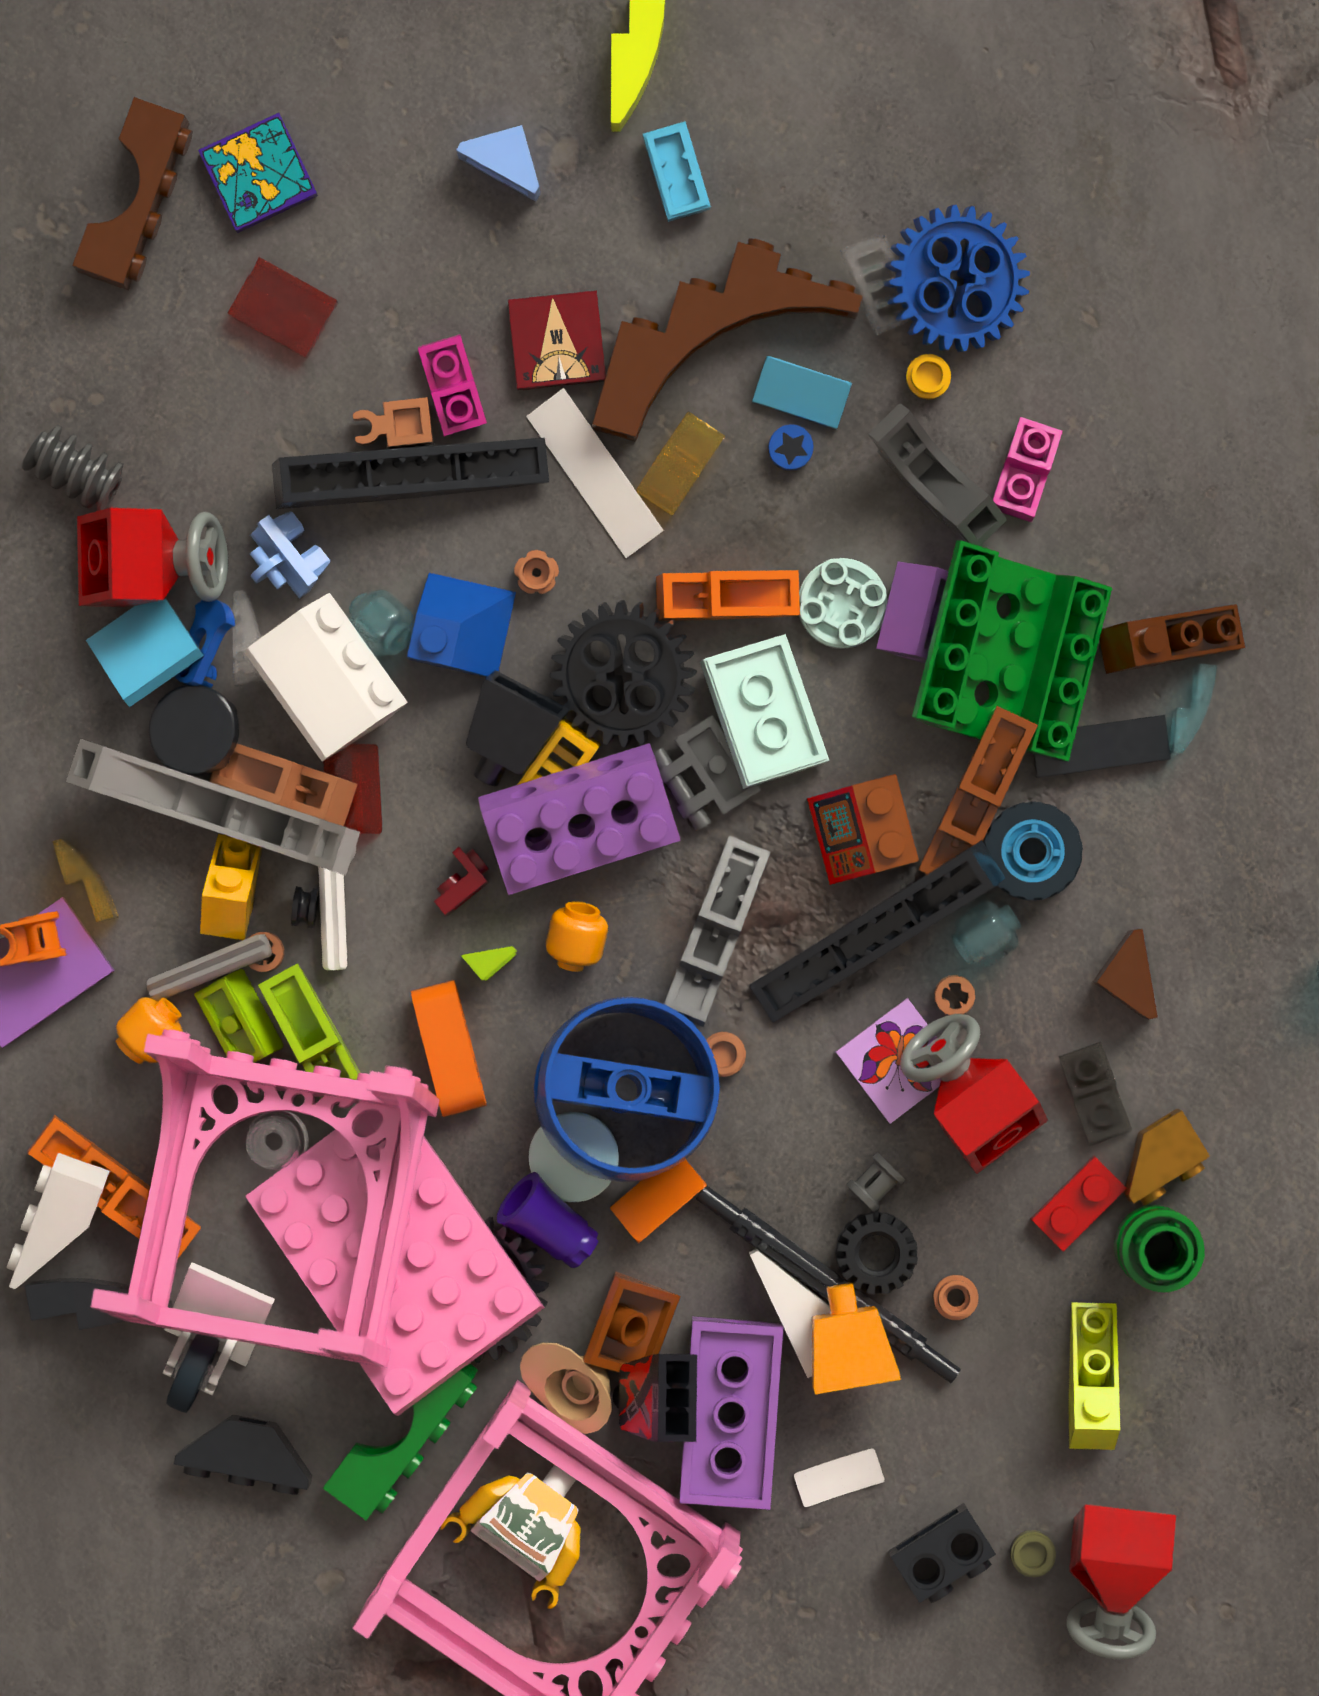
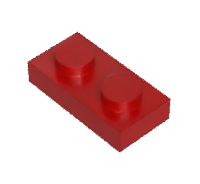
(1078, 1203)

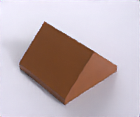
(630, 1323)

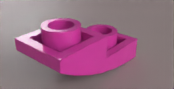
(452, 385)
(1026, 468)

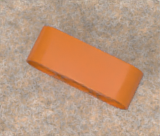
(448, 1048)

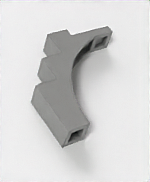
(213, 807)

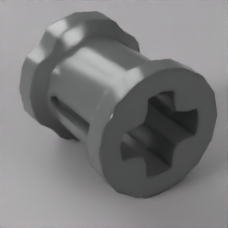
(876, 1182)

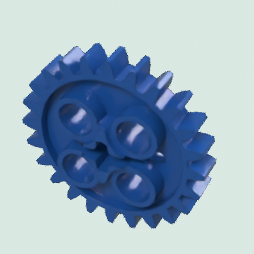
(994, 288)

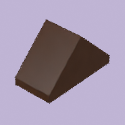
(1128, 975)

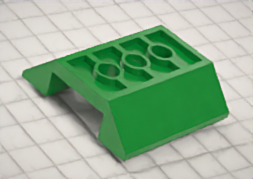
(1030, 660)

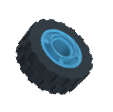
(1061, 844)

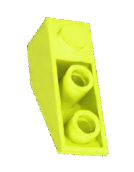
(1093, 1377)

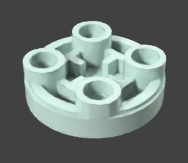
(842, 603)
(562, 1177)

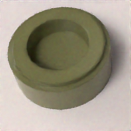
(1032, 1553)

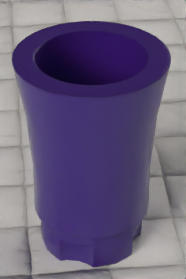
(547, 1221)

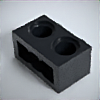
(935, 1543)

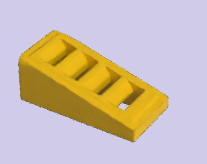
(572, 734)

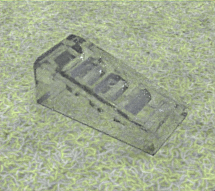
(856, 272)
(244, 634)

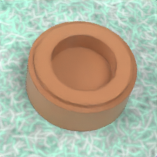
(728, 1052)

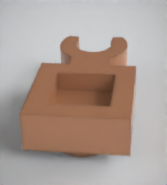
(403, 423)

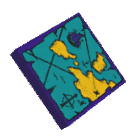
(258, 172)

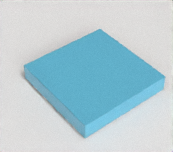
(144, 649)

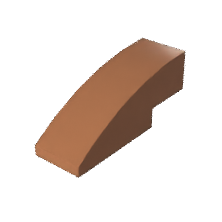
(287, 784)

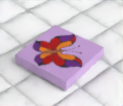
(876, 1057)

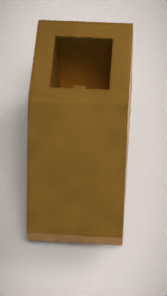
(1161, 1154)

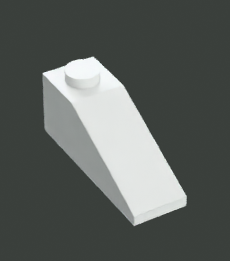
(793, 1304)

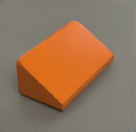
(657, 1199)

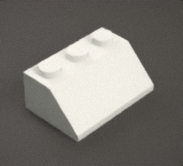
(325, 677)

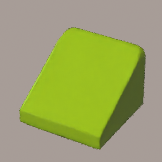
(489, 962)

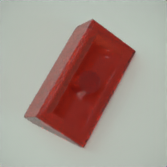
(361, 766)

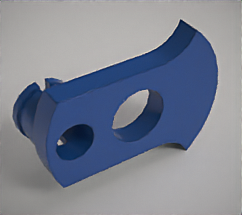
(214, 620)

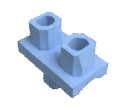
(280, 559)

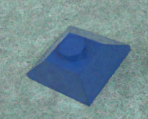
(461, 625)

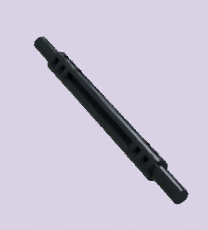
(819, 1277)

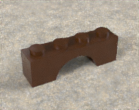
(114, 248)

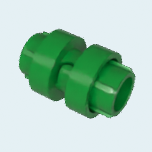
(1183, 1261)

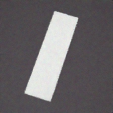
(594, 473)

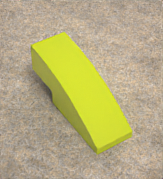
(634, 58)

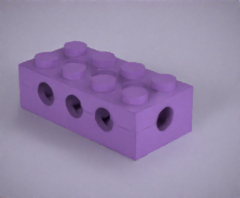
(571, 847)
(754, 1435)

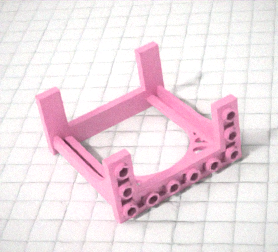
(188, 1087)
(710, 1550)

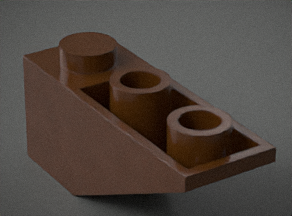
(1171, 638)

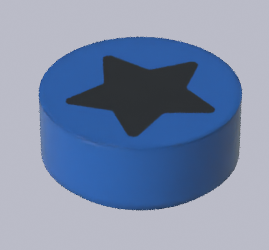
(790, 447)

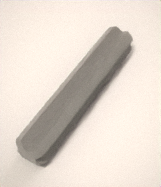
(209, 967)

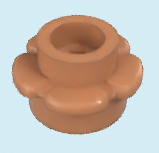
(539, 560)

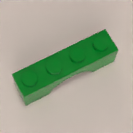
(368, 1472)

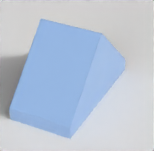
(503, 157)

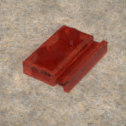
(282, 307)

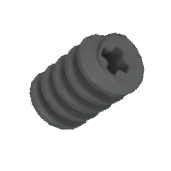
(73, 468)

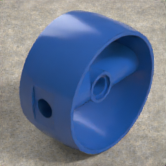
(658, 1091)

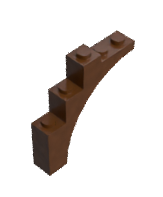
(753, 291)

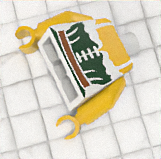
(528, 1525)

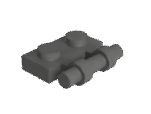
(710, 757)

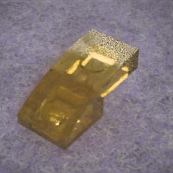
(680, 463)
(76, 869)

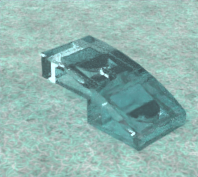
(1187, 721)

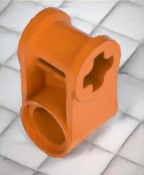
(27, 942)

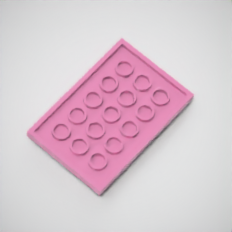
(453, 1278)

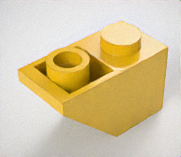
(230, 888)

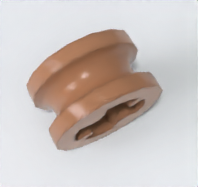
(277, 949)
(965, 986)

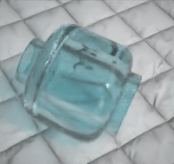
(382, 622)
(986, 933)

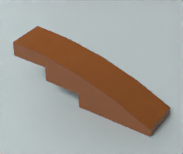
(980, 787)

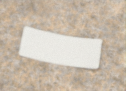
(838, 1477)

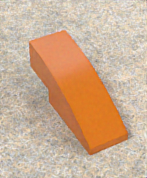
(727, 595)

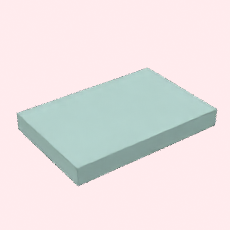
(764, 711)

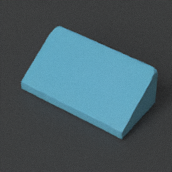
(802, 392)

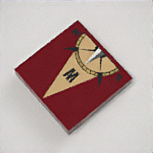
(557, 340)

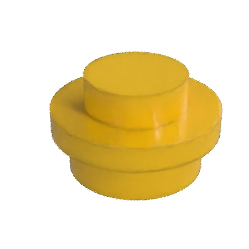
(928, 376)

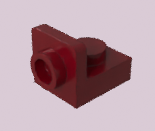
(458, 890)

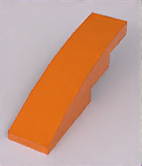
(124, 1193)

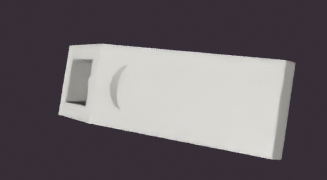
(64, 1212)

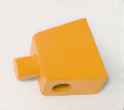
(849, 1345)

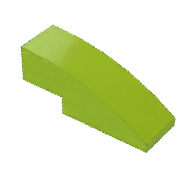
(307, 1023)

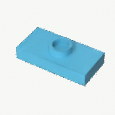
(676, 171)

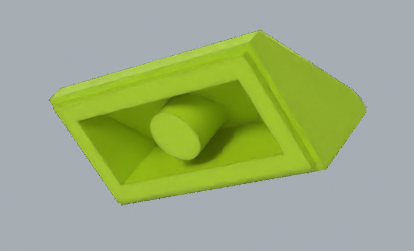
(238, 1016)

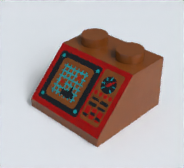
(862, 829)

